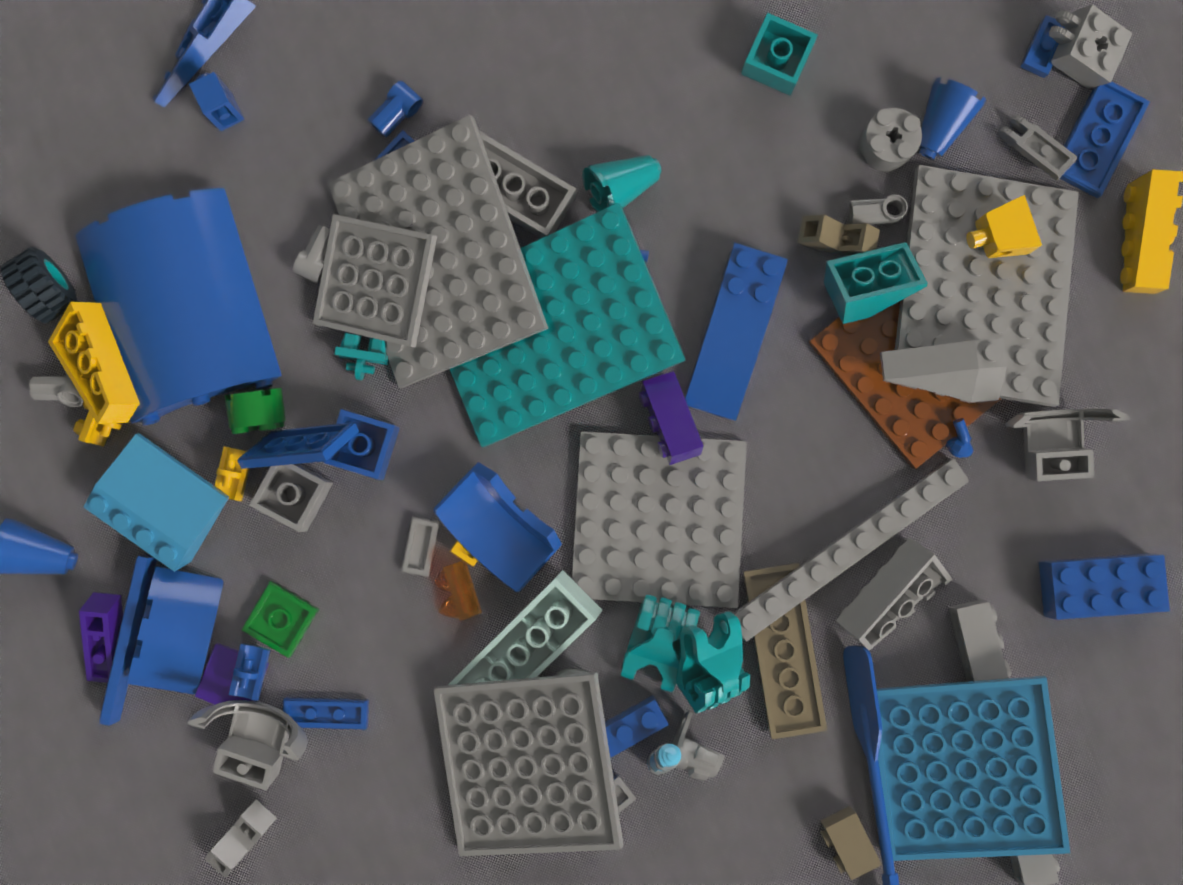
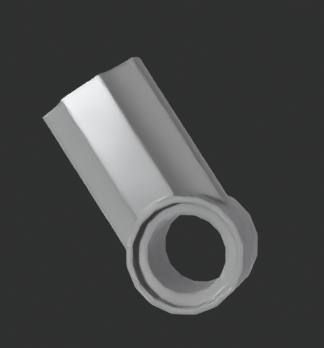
(875, 212)
(311, 261)
(55, 388)

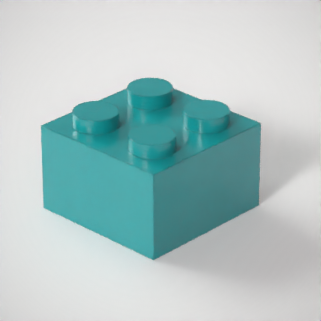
(779, 54)

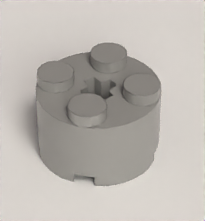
(895, 125)

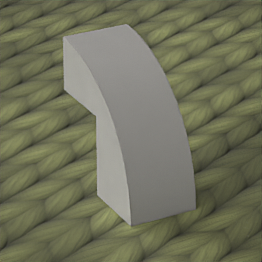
(240, 838)

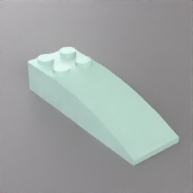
(534, 635)

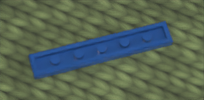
(127, 640)

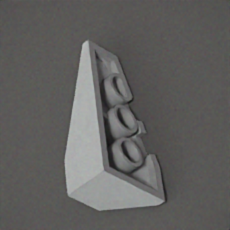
(958, 370)

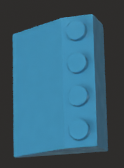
(156, 502)

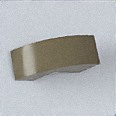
(834, 237)

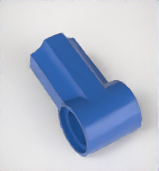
(400, 103)

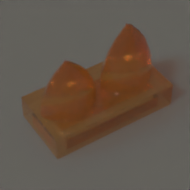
(464, 601)

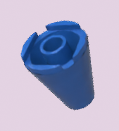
(947, 115)
(32, 551)

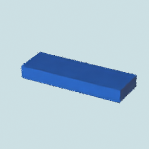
(328, 712)

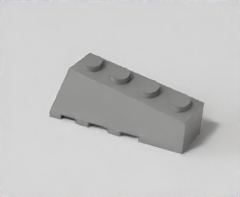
(893, 593)

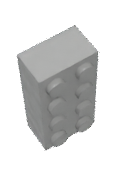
(530, 193)

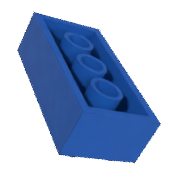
(1104, 586)

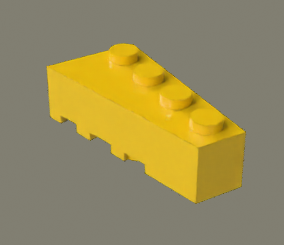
(94, 362)

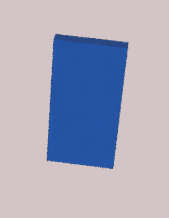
(1102, 136)
(298, 445)

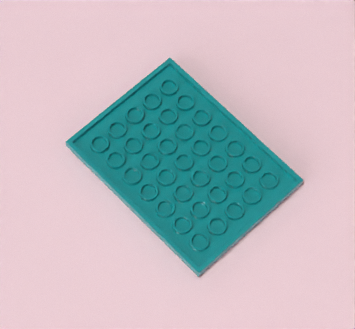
(600, 333)

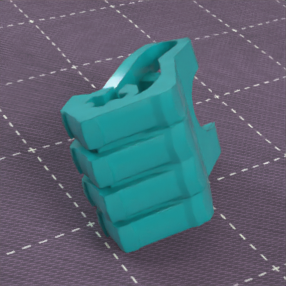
(657, 639)
(711, 666)

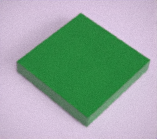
(280, 619)

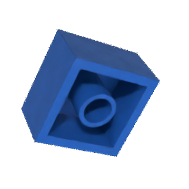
(369, 449)

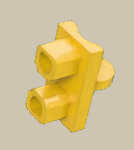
(92, 432)
(230, 476)

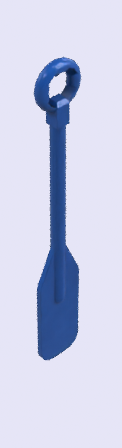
(868, 728)

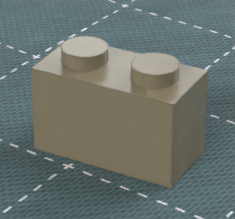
(850, 843)

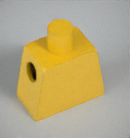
(1006, 231)

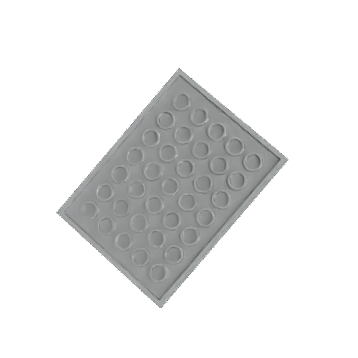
(478, 277)
(991, 297)

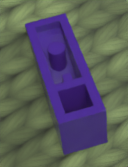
(100, 629)

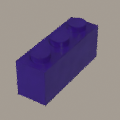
(670, 418)

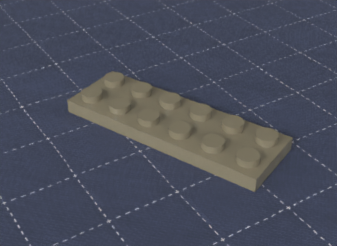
(786, 663)

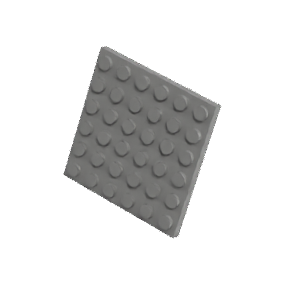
(657, 523)
(528, 766)

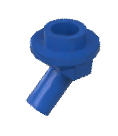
(960, 445)

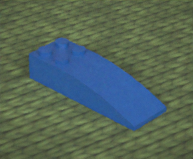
(735, 331)

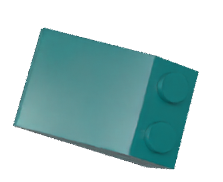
(872, 281)

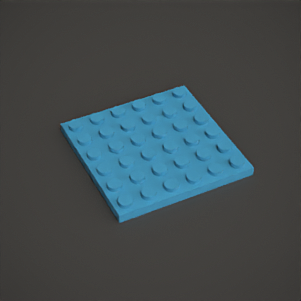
(971, 770)

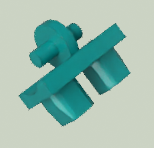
(350, 350)

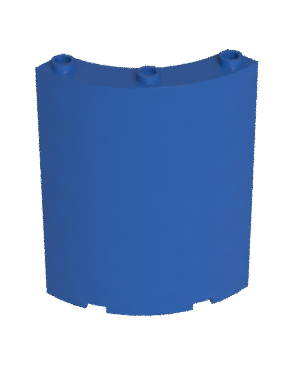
(179, 301)

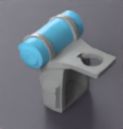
(685, 755)

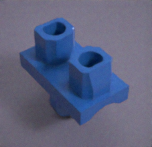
(249, 671)

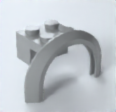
(1056, 442)
(254, 741)

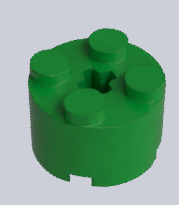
(255, 408)

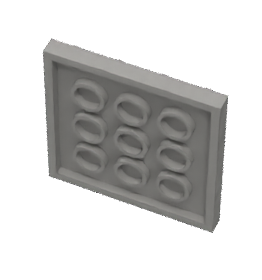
(374, 280)

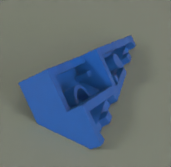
(203, 37)

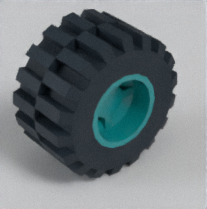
(38, 284)

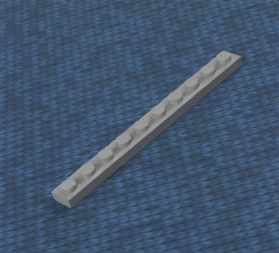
(850, 548)

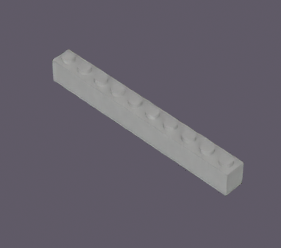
(983, 660)

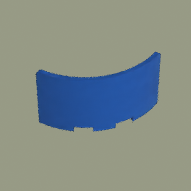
(494, 529)
(175, 631)

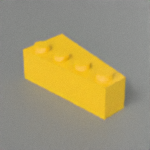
(1150, 231)

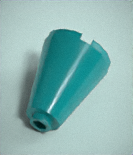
(620, 180)

